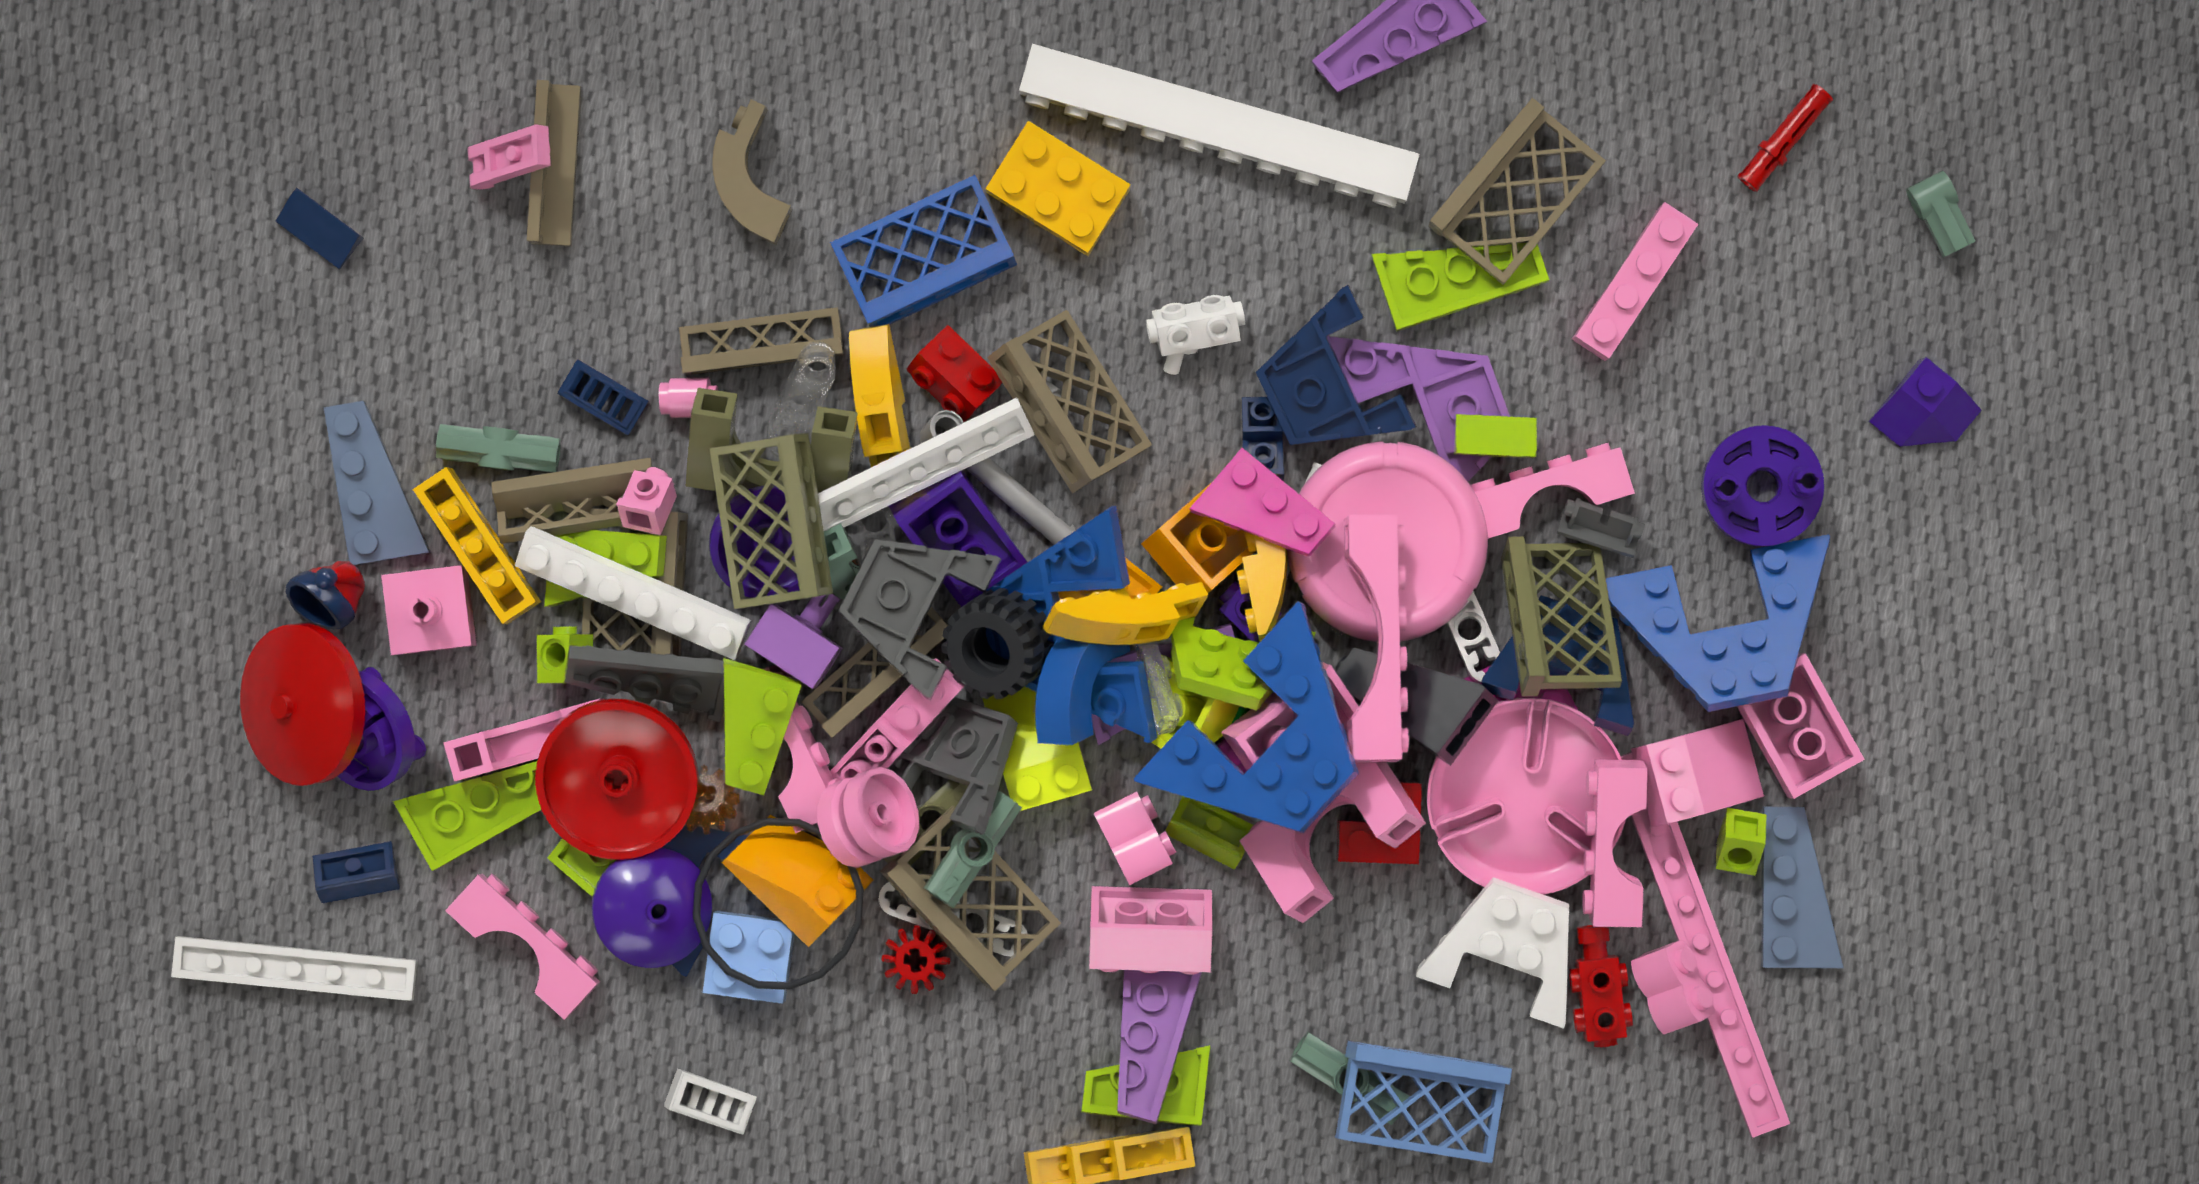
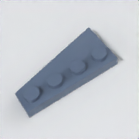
(370, 495)
(1794, 902)

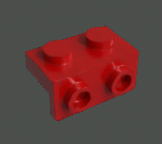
(954, 373)

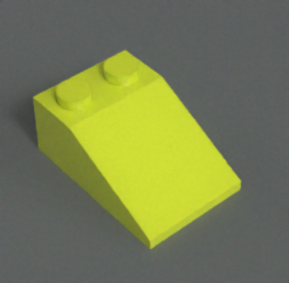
(1035, 770)

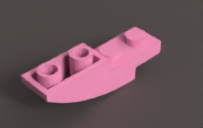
(896, 729)

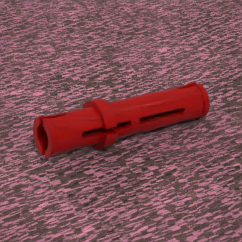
(1774, 150)

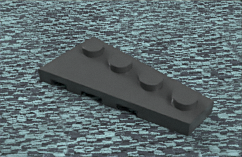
(648, 676)

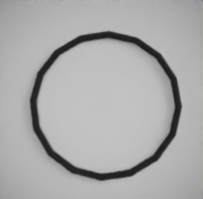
(715, 956)

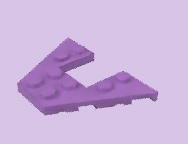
(1441, 379)

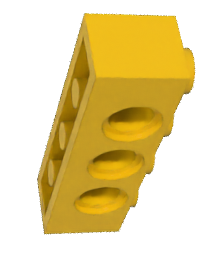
(477, 545)

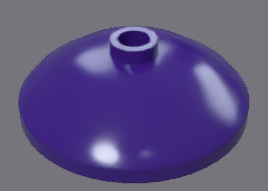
(746, 545)
(625, 902)

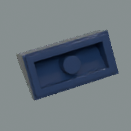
(318, 228)
(355, 872)

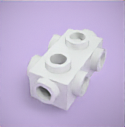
(1194, 326)

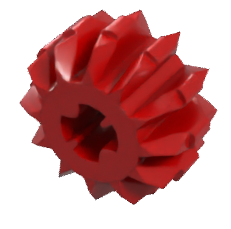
(905, 968)

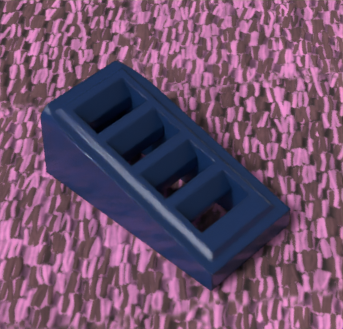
(573, 380)

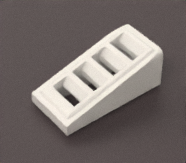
(677, 1089)

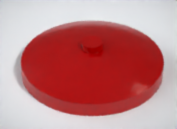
(302, 704)
(616, 779)

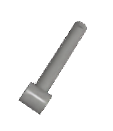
(1004, 485)

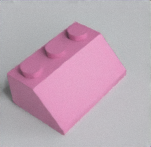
(1151, 929)

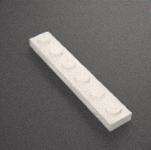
(924, 465)
(632, 593)
(294, 968)

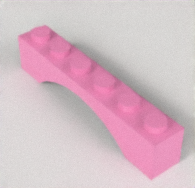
(1372, 553)

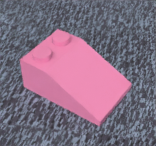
(1699, 773)

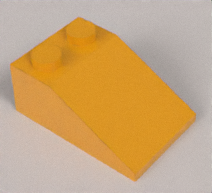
(1197, 548)
(795, 878)

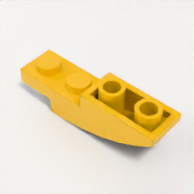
(877, 394)
(1265, 581)
(1116, 619)

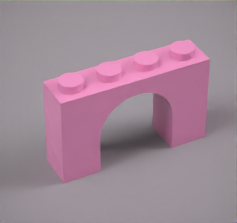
(1284, 853)

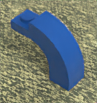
(1066, 690)

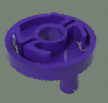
(1797, 481)
(387, 735)

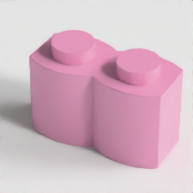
(1134, 837)
(1673, 987)

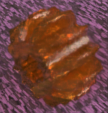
(722, 802)

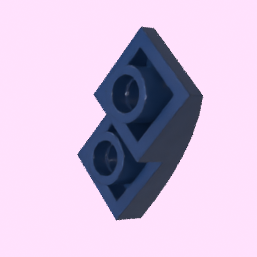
(1262, 433)

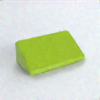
(1495, 436)
(1209, 830)

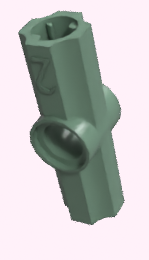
(498, 448)
(956, 869)
(1327, 1065)

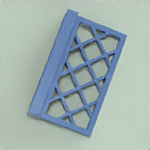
(1424, 1066)

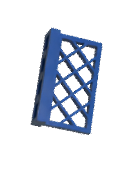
(938, 284)

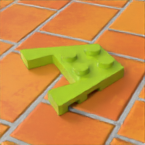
(1214, 665)

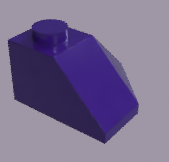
(1925, 408)

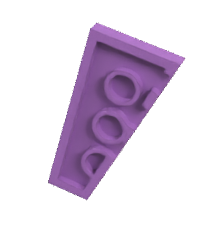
(1392, 36)

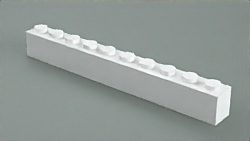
(1218, 124)

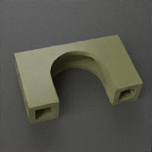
(714, 426)

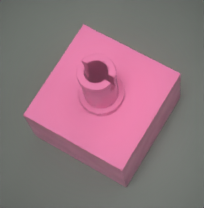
(428, 610)

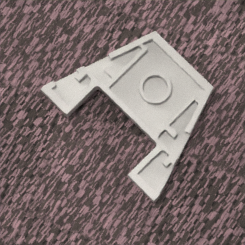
(1515, 931)

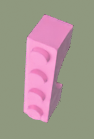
(1635, 281)
(1598, 478)
(502, 746)
(810, 768)
(1617, 793)
(562, 978)

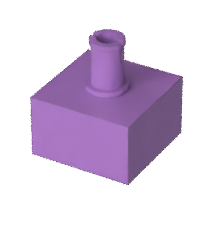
(797, 640)

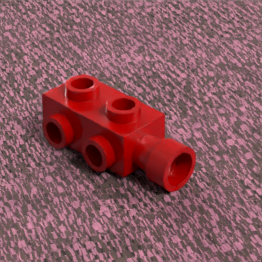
(1602, 999)

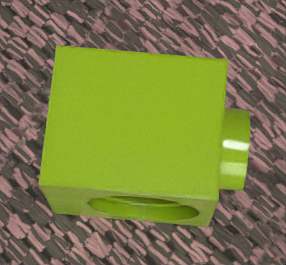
(553, 652)
(1741, 841)

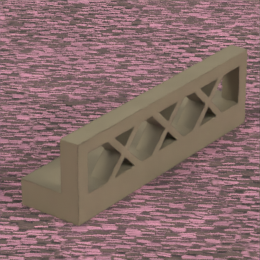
(554, 186)
(755, 356)
(567, 491)
(875, 688)

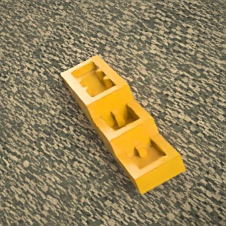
(1111, 1158)

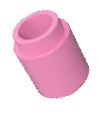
(679, 395)

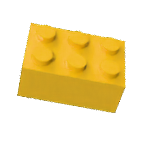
(1058, 188)

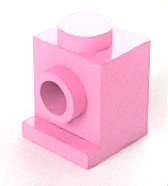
(647, 501)

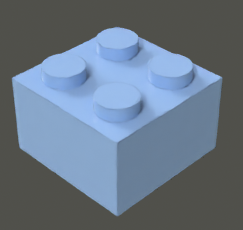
(753, 947)

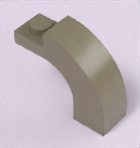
(747, 204)

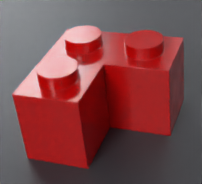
(1359, 844)

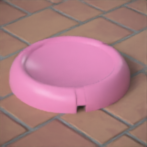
(1442, 537)
(1520, 796)

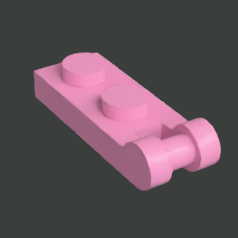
(509, 156)

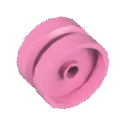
(868, 817)

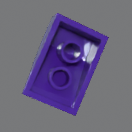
(957, 518)

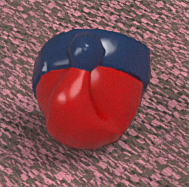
(327, 594)

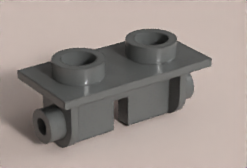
(1589, 525)

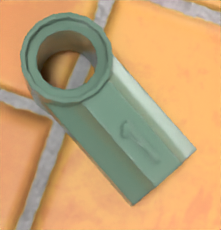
(1936, 204)

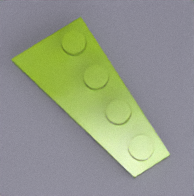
(1442, 282)
(468, 813)

